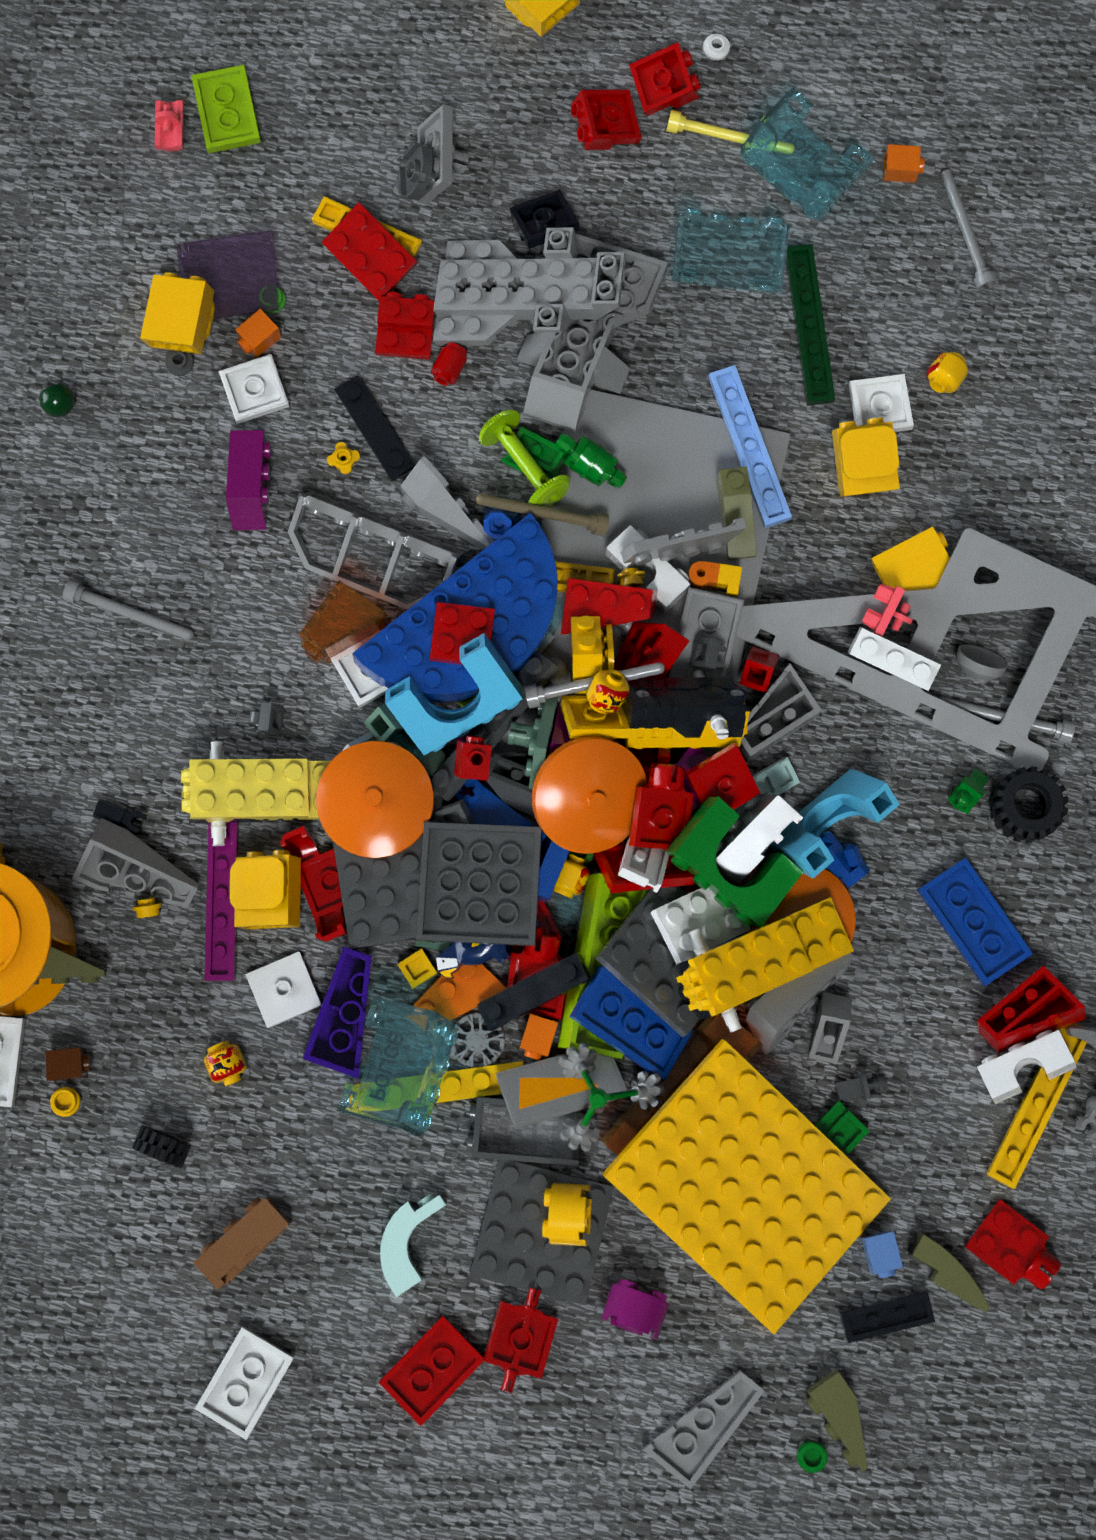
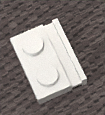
(644, 865)

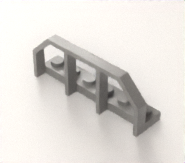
(368, 525)

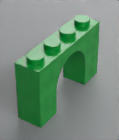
(696, 851)

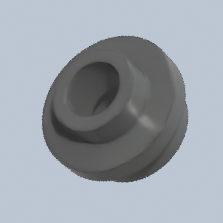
(181, 369)

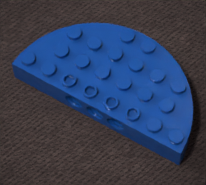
(509, 575)

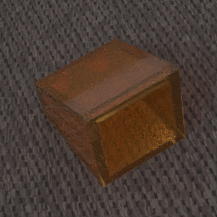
(340, 623)

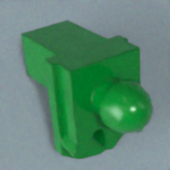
(968, 791)

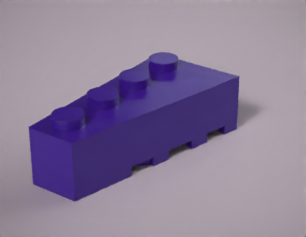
(342, 1016)

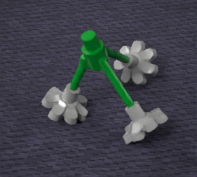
(580, 1065)

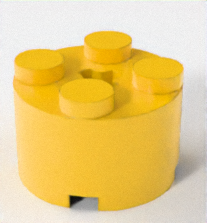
(568, 1214)

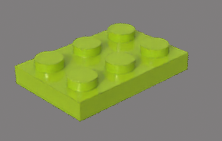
(226, 109)

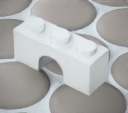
(670, 582)
(894, 658)
(1046, 1051)

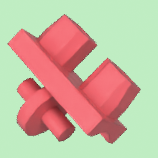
(169, 125)
(891, 597)

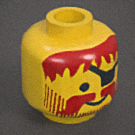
(947, 372)
(608, 691)
(572, 877)
(225, 1063)

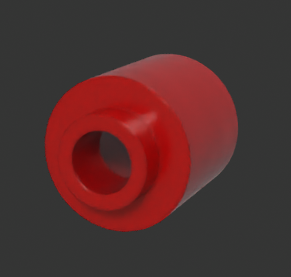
(449, 364)

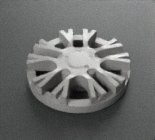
(477, 1042)

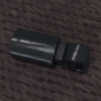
(118, 815)

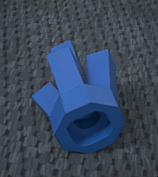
(499, 521)
(848, 861)

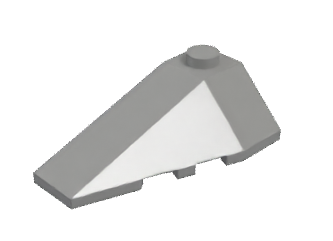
(430, 496)
(125, 861)
(778, 1009)

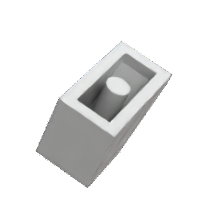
(830, 1027)

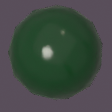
(57, 400)

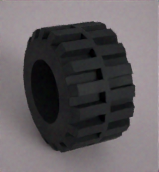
(1007, 814)

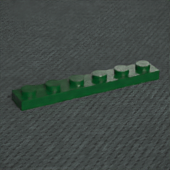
(809, 325)

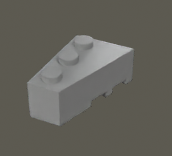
(778, 714)

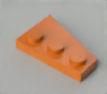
(462, 994)

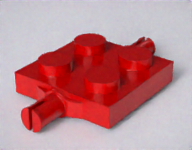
(520, 1340)

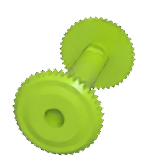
(501, 429)

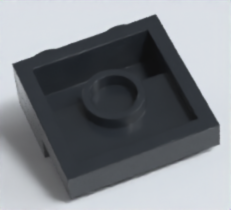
(544, 212)

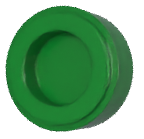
(812, 1456)

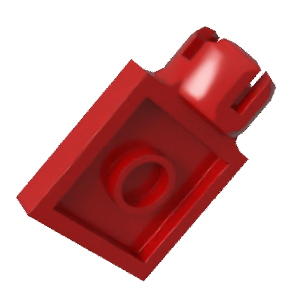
(660, 808)
(533, 960)
(1013, 1247)

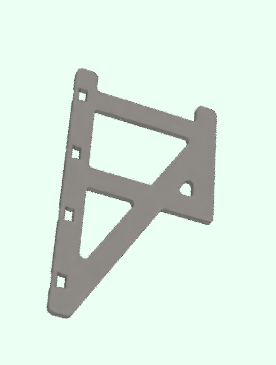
(1021, 585)

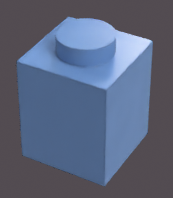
(882, 1253)

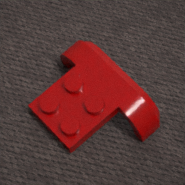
(318, 883)

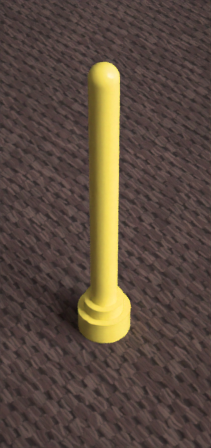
(679, 123)

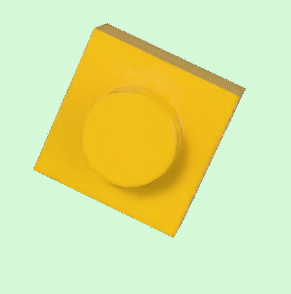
(417, 969)

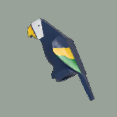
(470, 954)

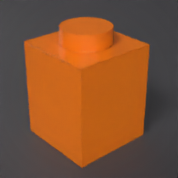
(902, 163)
(257, 334)
(538, 1037)

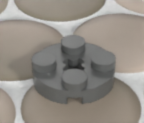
(417, 171)

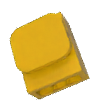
(541, 14)
(178, 313)
(866, 457)
(915, 562)
(590, 649)
(266, 890)

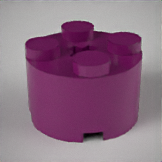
(635, 1309)

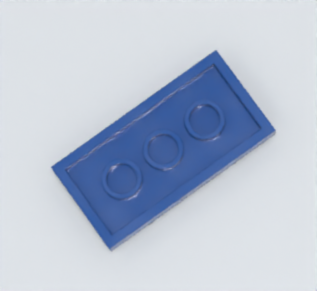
(974, 922)
(628, 1024)

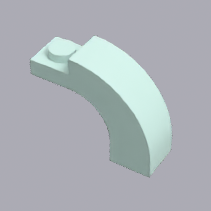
(394, 1249)

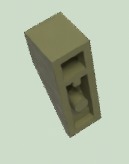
(736, 503)

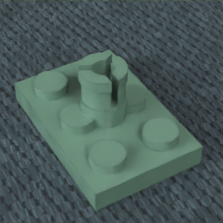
(535, 737)

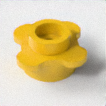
(343, 465)
(631, 577)

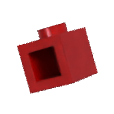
(759, 669)
(472, 758)

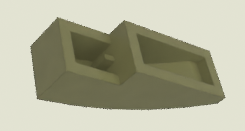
(948, 1271)

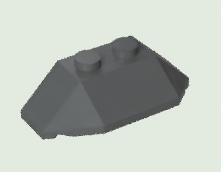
(509, 779)

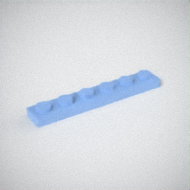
(749, 446)

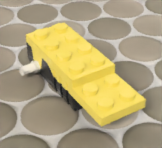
(249, 790)

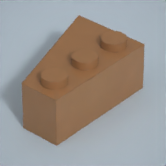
(241, 1242)

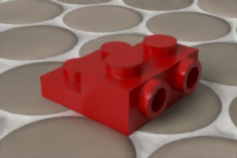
(665, 79)
(605, 118)
(405, 326)

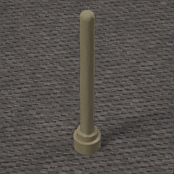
(596, 523)

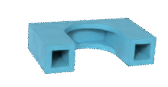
(433, 726)
(846, 797)

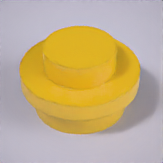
(147, 907)
(65, 1101)

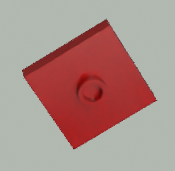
(724, 777)

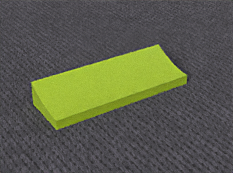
(599, 920)

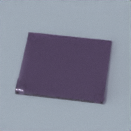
(237, 269)

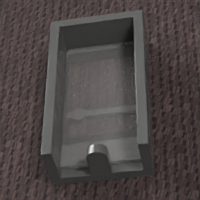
(498, 1139)

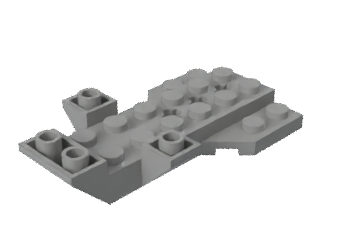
(548, 289)
(580, 353)

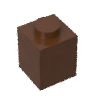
(67, 1064)

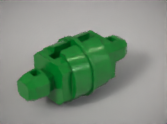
(590, 460)

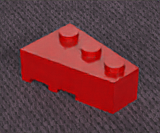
(610, 601)
(650, 644)
(1030, 1009)

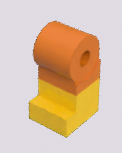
(715, 576)

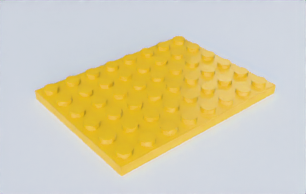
(746, 1186)

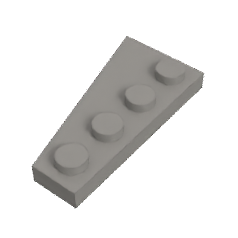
(686, 542)
(699, 1434)

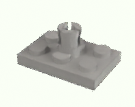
(438, 133)

